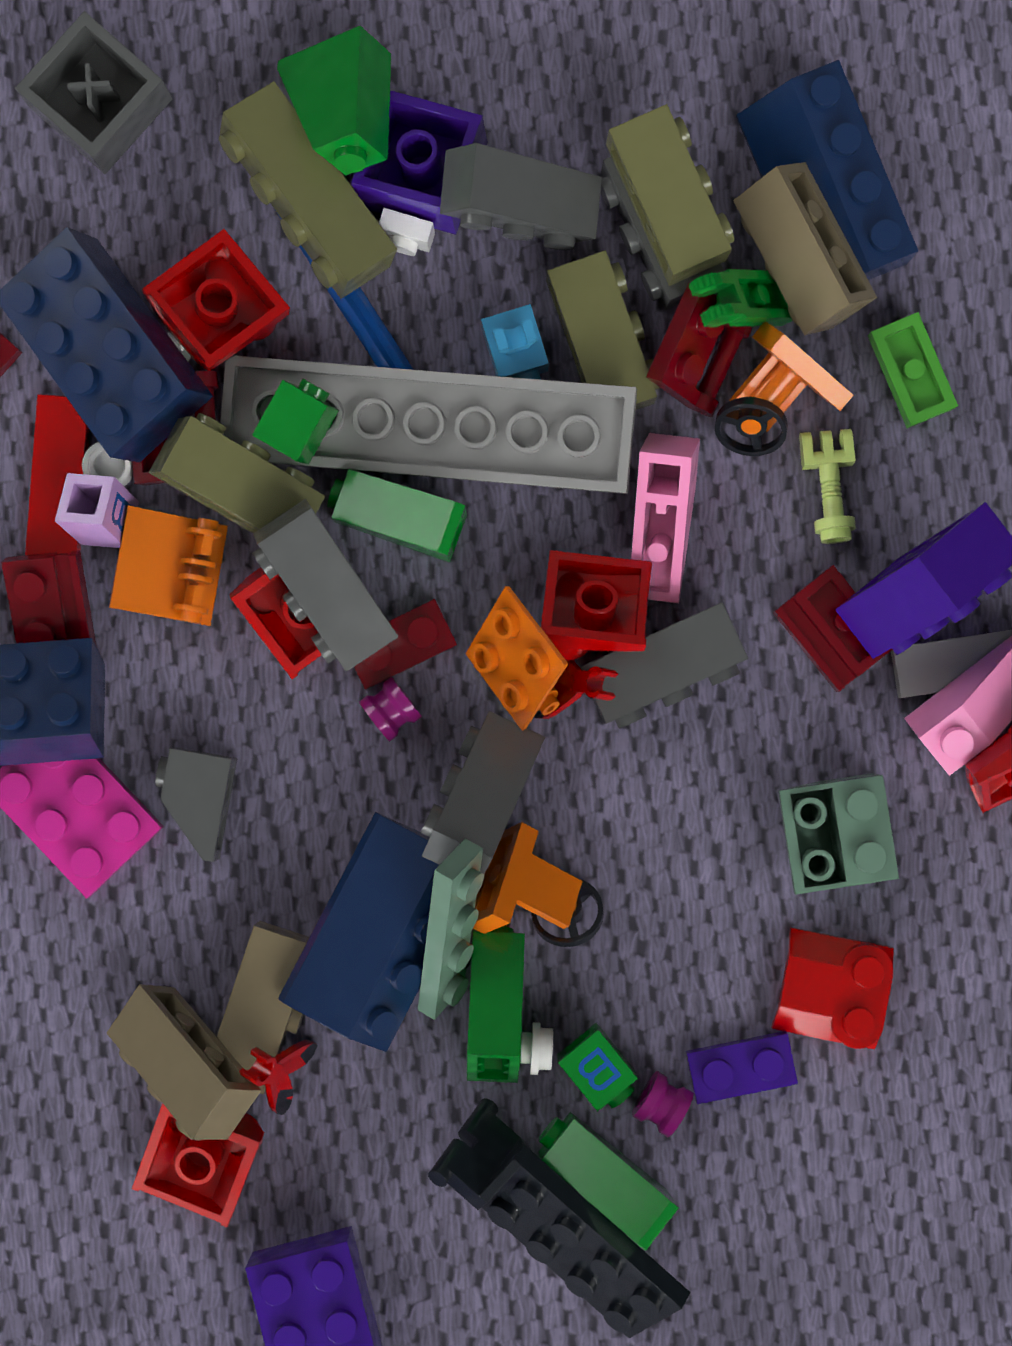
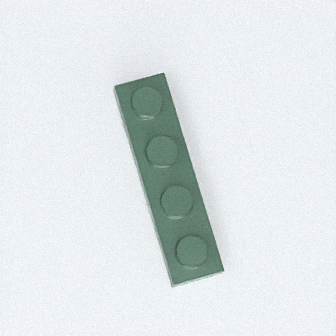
(450, 928)

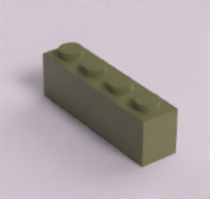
(306, 191)

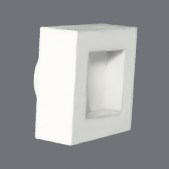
(407, 232)

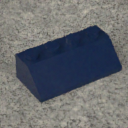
(821, 124)
(370, 939)

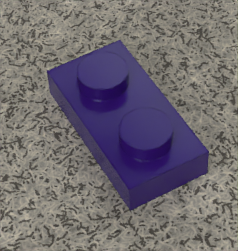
(741, 1067)

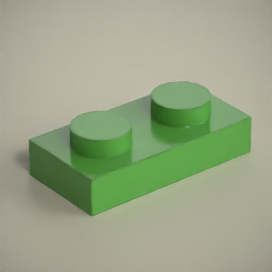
(912, 370)

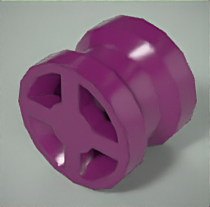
(390, 709)
(662, 1104)

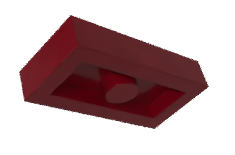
(420, 637)

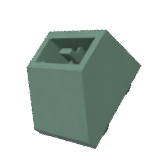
(838, 833)

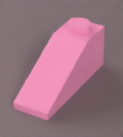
(665, 510)
(967, 711)

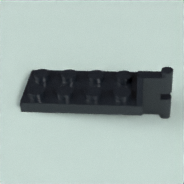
(556, 1224)

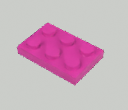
(77, 817)

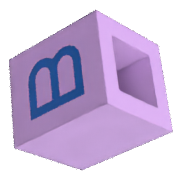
(94, 509)

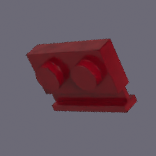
(48, 597)
(821, 631)

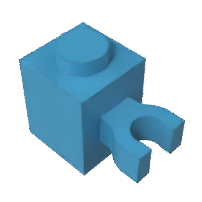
(515, 344)

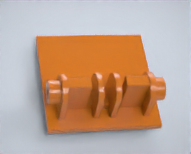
(168, 565)
(517, 660)

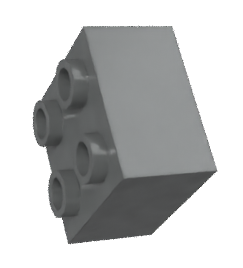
(94, 92)

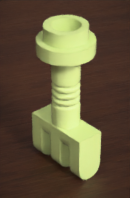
(834, 526)

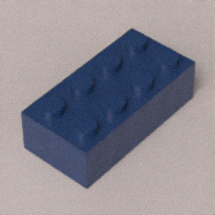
(102, 345)
(51, 701)

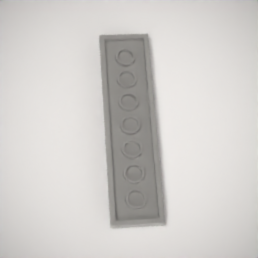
(448, 423)

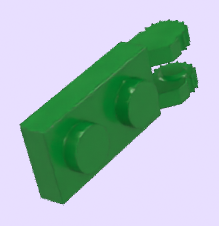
(742, 298)

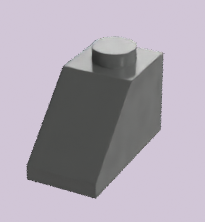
(198, 796)

